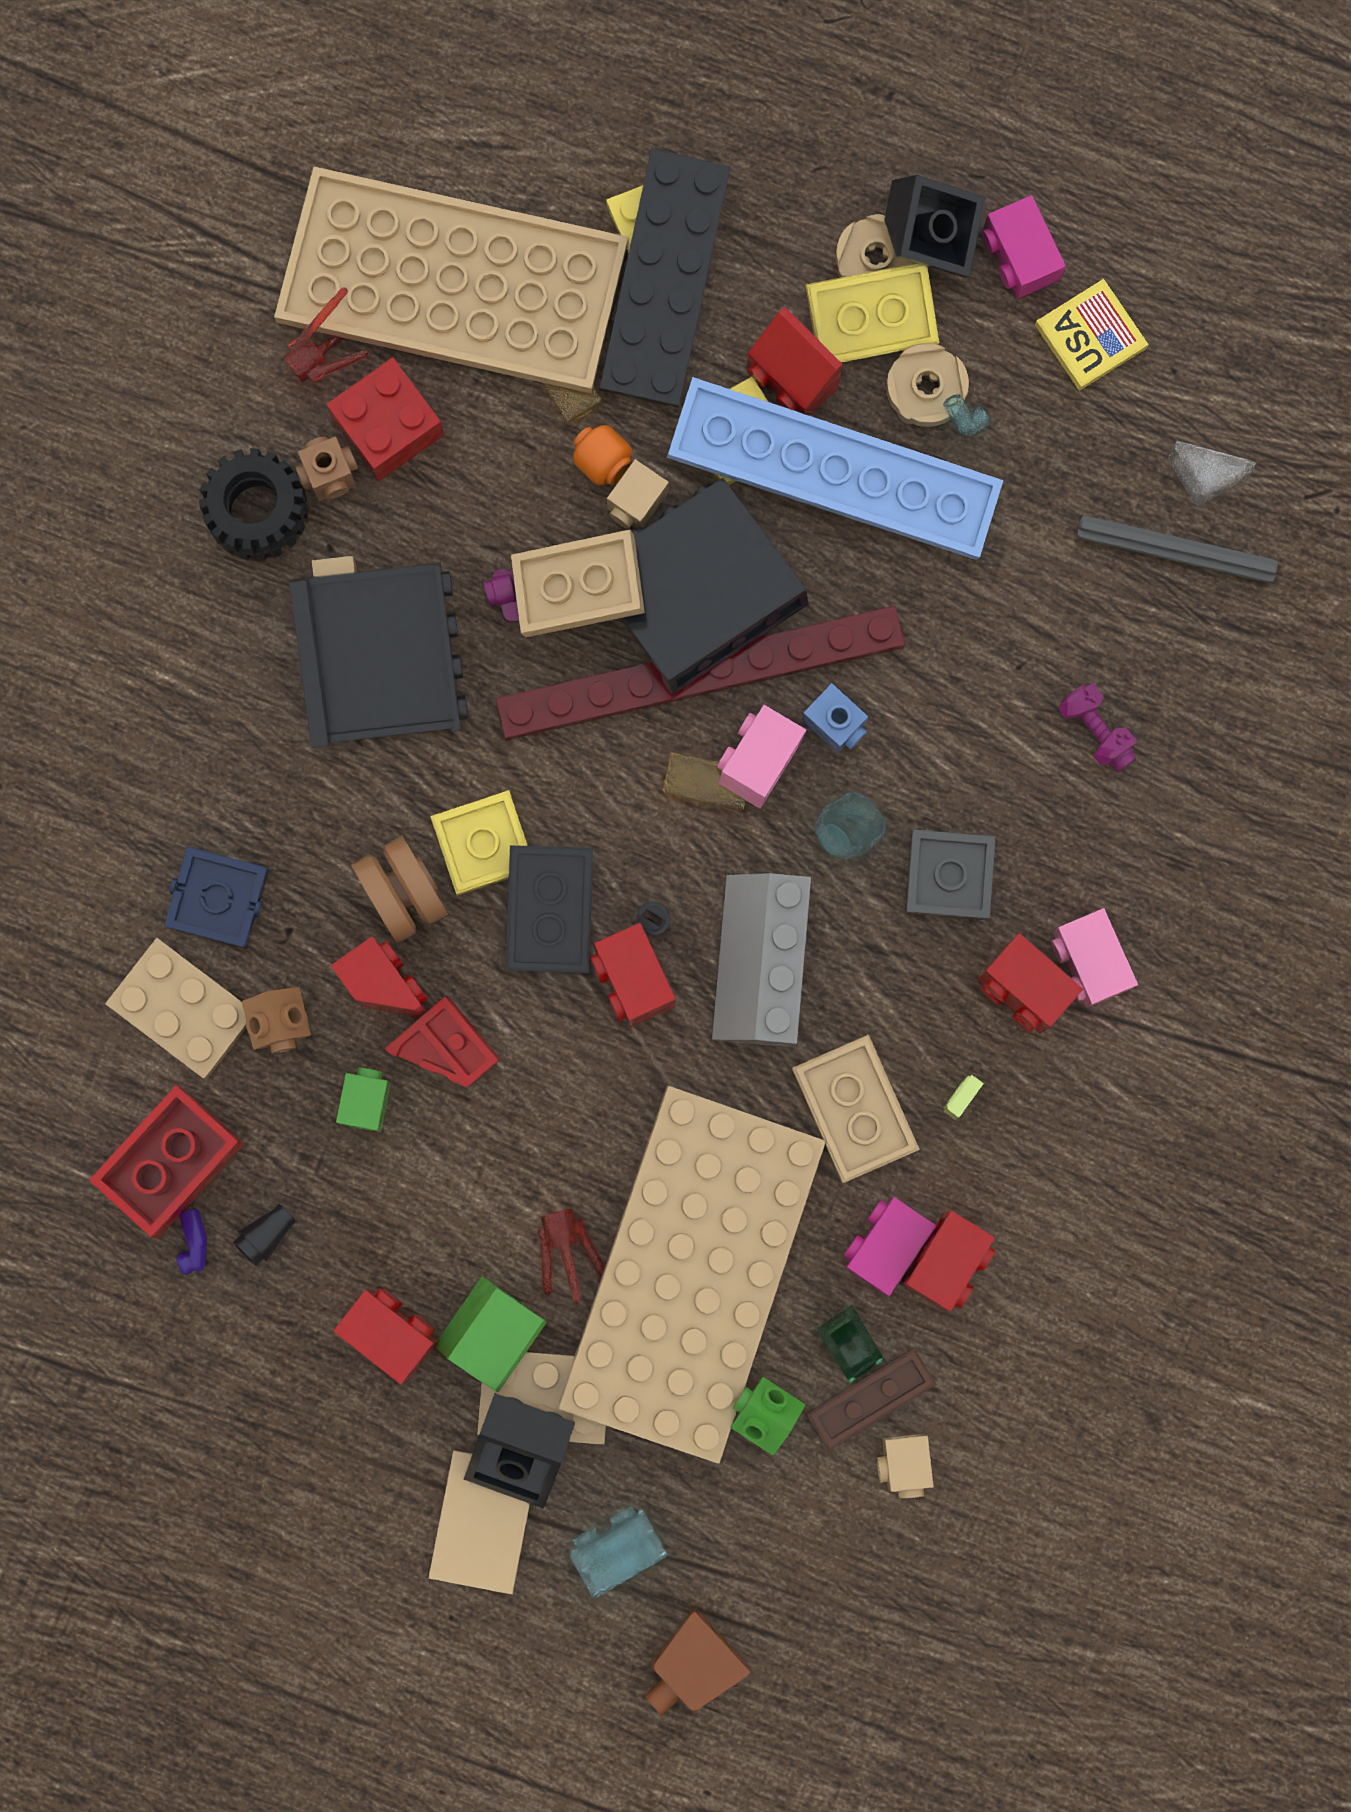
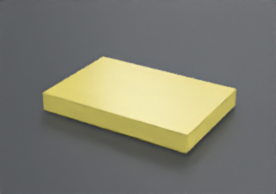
(873, 312)

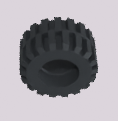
(249, 472)

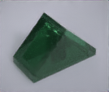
(849, 1343)

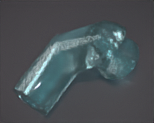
(965, 421)

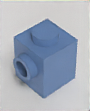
(836, 719)

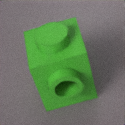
(364, 1100)

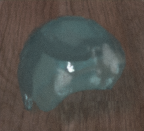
(849, 826)

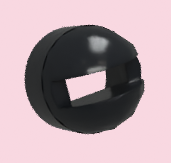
(649, 925)

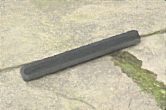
(1177, 549)

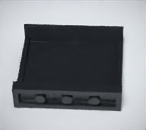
(708, 585)
(378, 653)

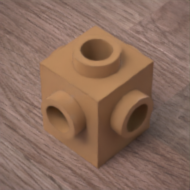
(329, 481)
(276, 1019)

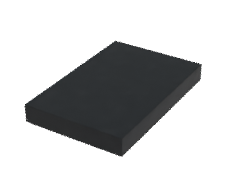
(549, 909)

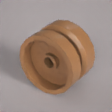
(400, 889)

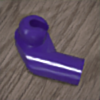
(196, 1241)

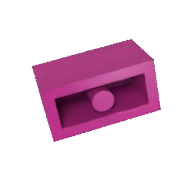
(1023, 247)
(889, 1245)

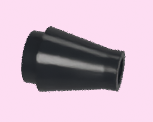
(263, 1235)

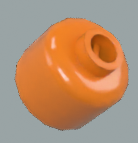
(602, 455)

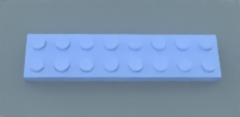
(835, 468)

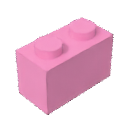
(761, 755)
(1094, 957)

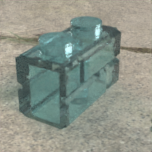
(617, 1551)

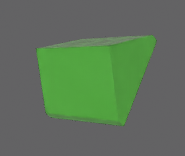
(490, 1334)

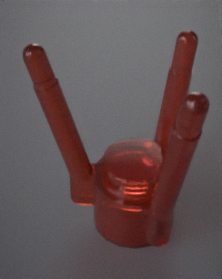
(308, 358)
(561, 1231)

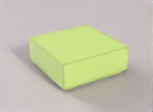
(962, 1096)

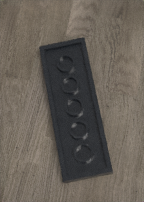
(664, 278)

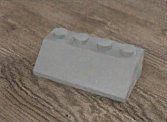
(761, 959)

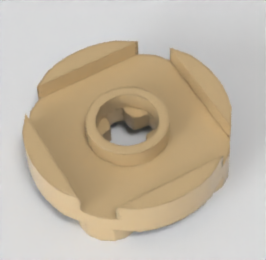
(864, 237)
(907, 371)

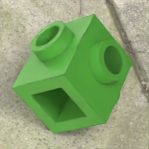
(766, 1415)

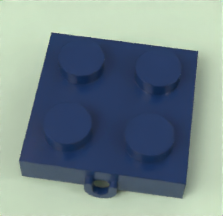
(216, 897)

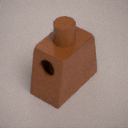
(695, 1666)

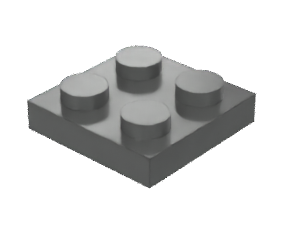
(950, 874)

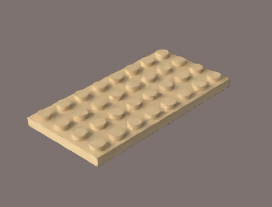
(453, 279)
(692, 1274)

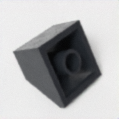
(934, 223)
(519, 1450)

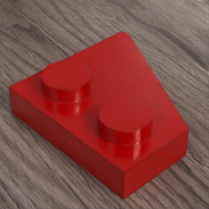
(446, 1045)

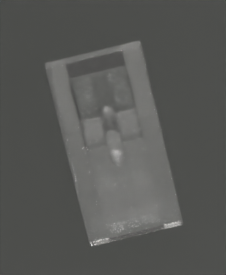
(1206, 471)

